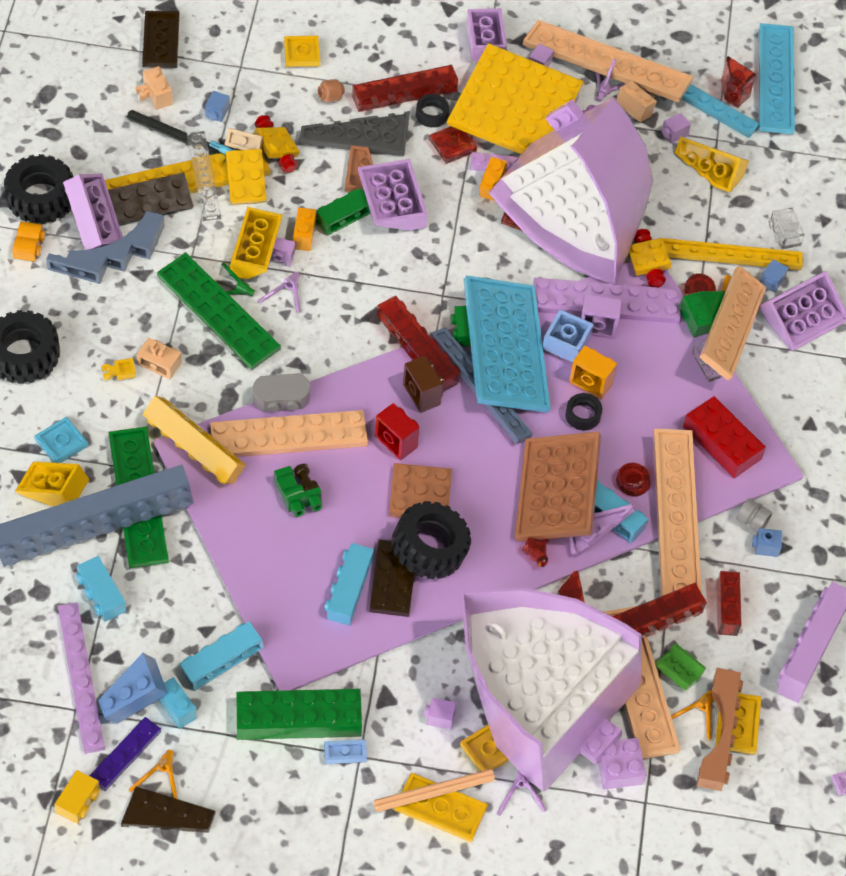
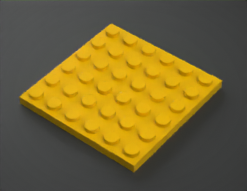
(511, 99)

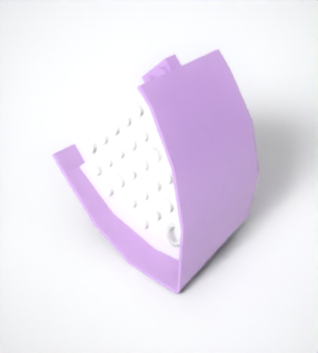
(581, 188)
(549, 676)

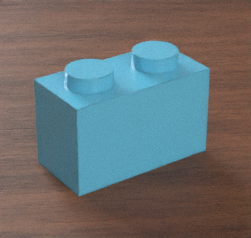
(178, 704)

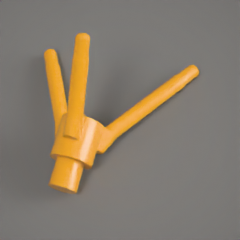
(703, 704)
(163, 765)

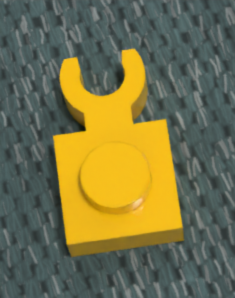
(122, 369)

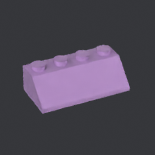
(93, 210)

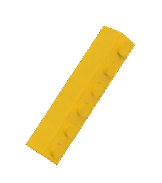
(194, 440)

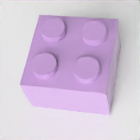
(603, 313)
(622, 765)

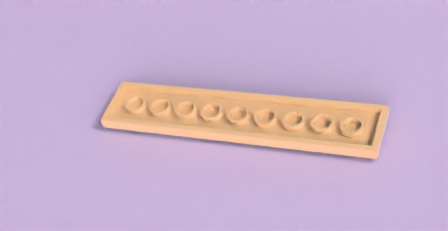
(599, 57)
(676, 509)

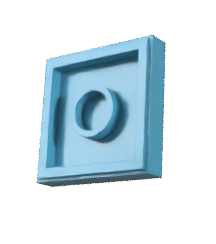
(61, 440)

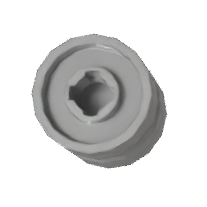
(754, 515)

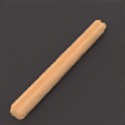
(433, 790)

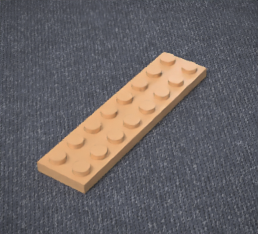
(733, 322)
(292, 433)
(648, 708)

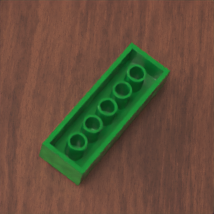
(298, 714)

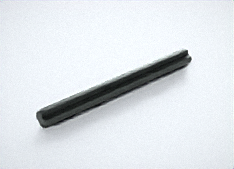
(163, 128)

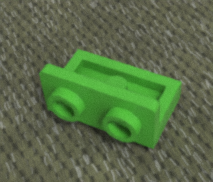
(681, 667)

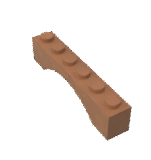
(714, 766)

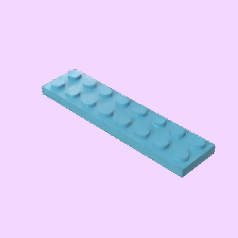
(776, 78)

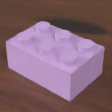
(484, 27)

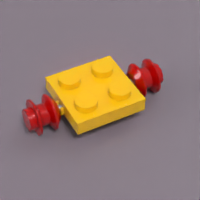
(277, 143)
(649, 258)

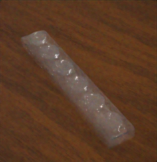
(203, 176)

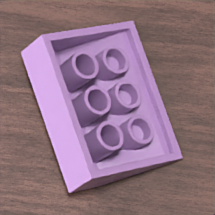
(394, 195)
(805, 311)

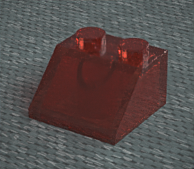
(736, 82)

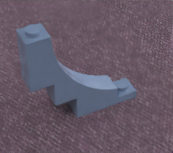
(93, 263)

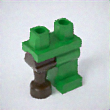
(301, 495)

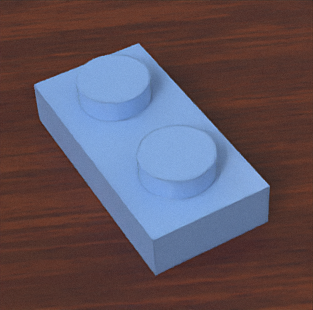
(345, 751)

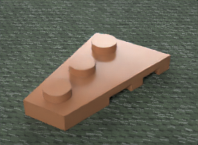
(358, 157)

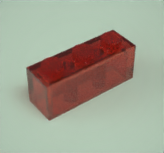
(728, 603)

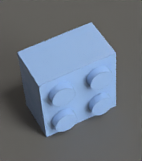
(567, 335)

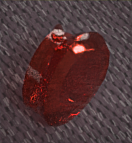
(699, 282)
(633, 479)

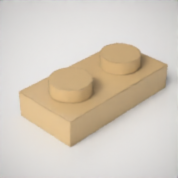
(243, 140)

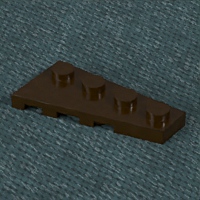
(165, 812)

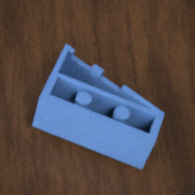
(133, 690)

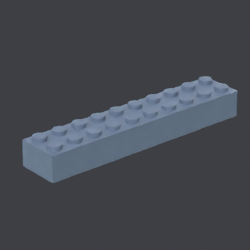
(94, 515)

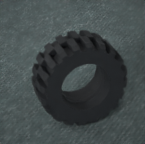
(37, 171)
(35, 363)
(421, 557)

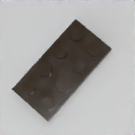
(161, 39)
(391, 583)

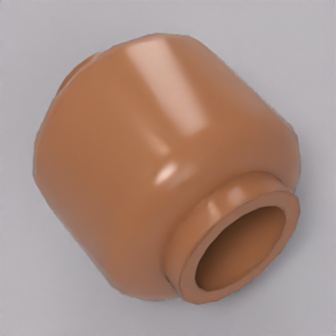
(331, 90)

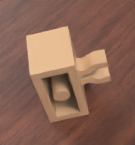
(156, 88)
(636, 101)
(159, 358)

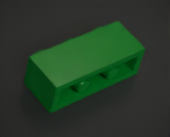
(342, 211)

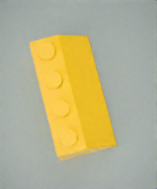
(255, 243)

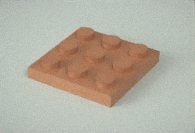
(418, 484)

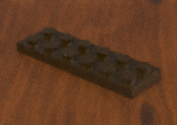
(157, 195)

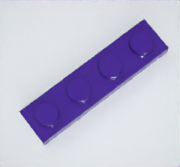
(125, 753)

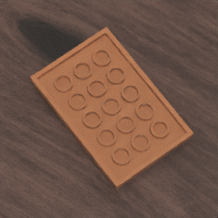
(558, 486)

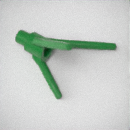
(241, 287)

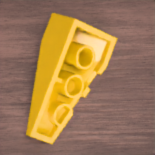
(716, 166)

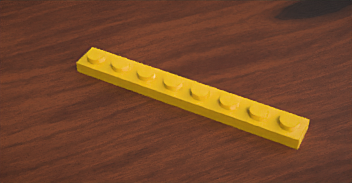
(731, 253)

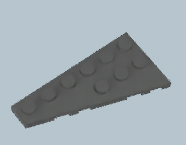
(380, 134)

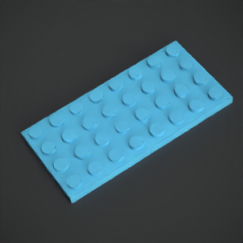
(506, 344)

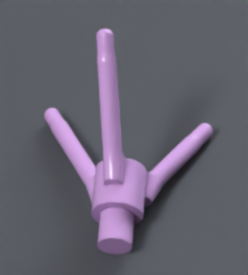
(604, 88)
(291, 284)
(521, 782)

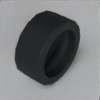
(432, 120)
(581, 423)

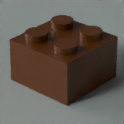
(423, 383)

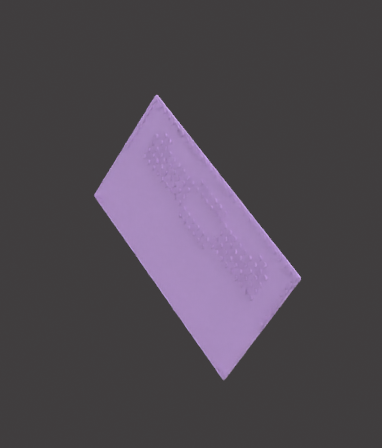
(286, 565)

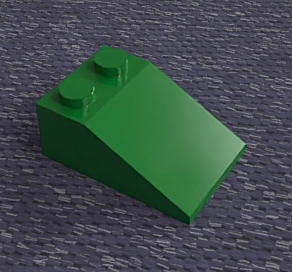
(700, 310)

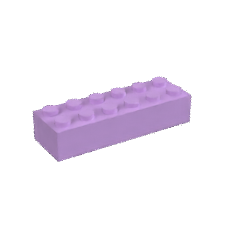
(812, 642)

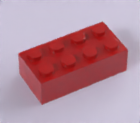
(724, 437)

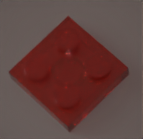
(452, 144)

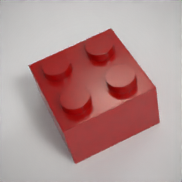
(397, 431)

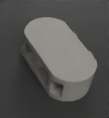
(281, 392)

